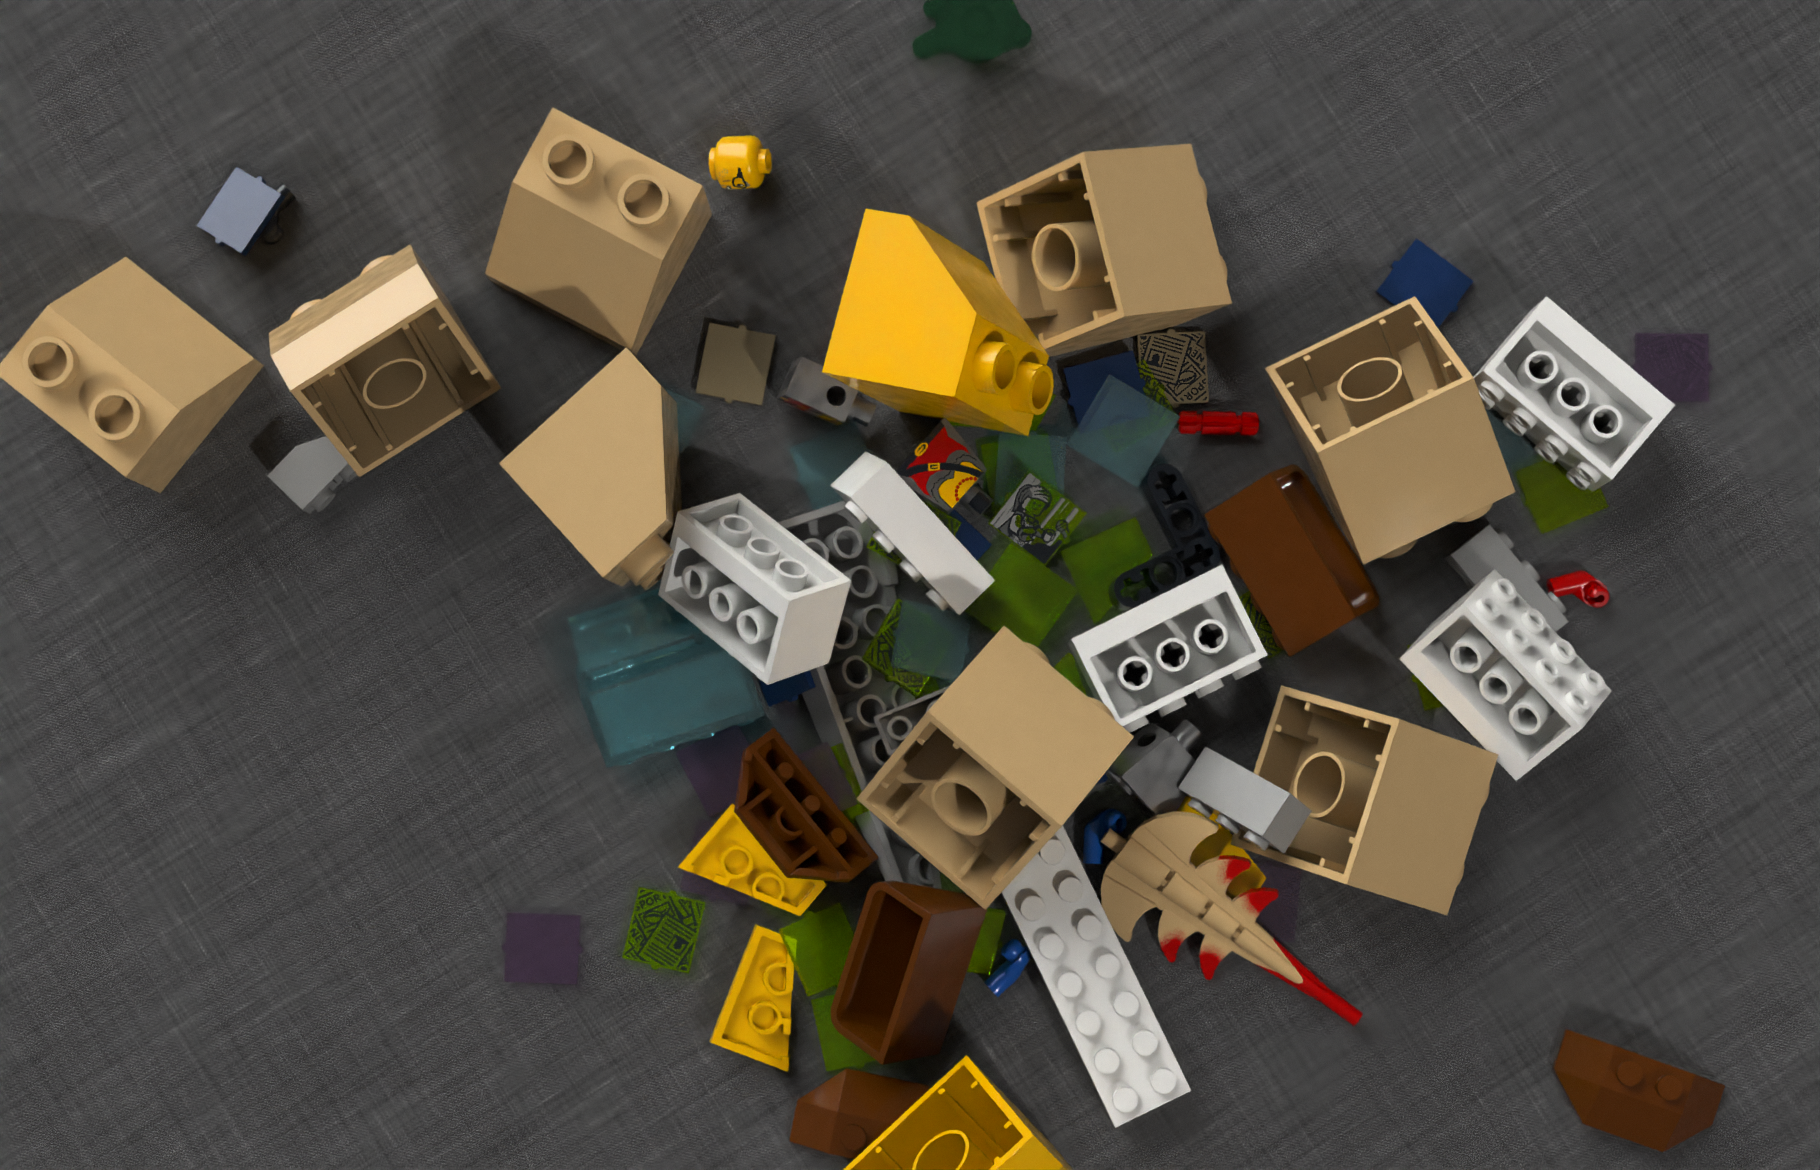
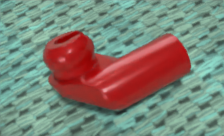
(1582, 586)

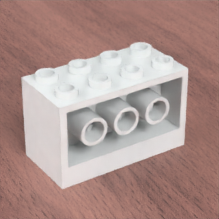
(1592, 382)
(754, 588)
(1175, 623)
(1506, 675)

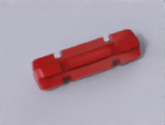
(1218, 423)

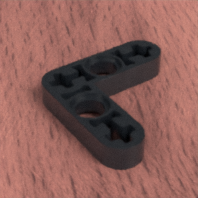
(1180, 541)

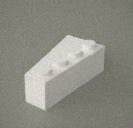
(913, 532)

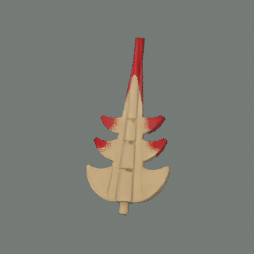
(1156, 871)

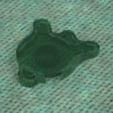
(972, 30)

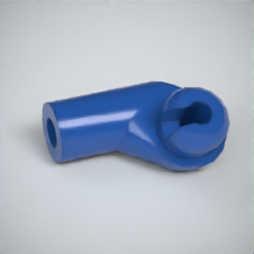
(1094, 831)
(1011, 969)

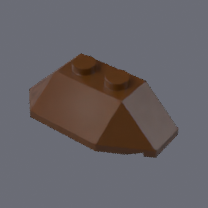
(796, 816)
(1634, 1093)
(851, 1111)

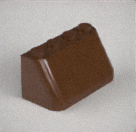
(1292, 558)
(905, 969)

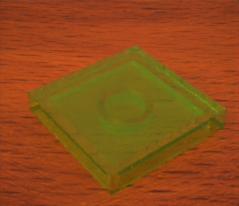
(1022, 597)

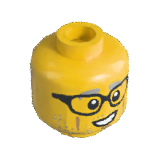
(739, 162)

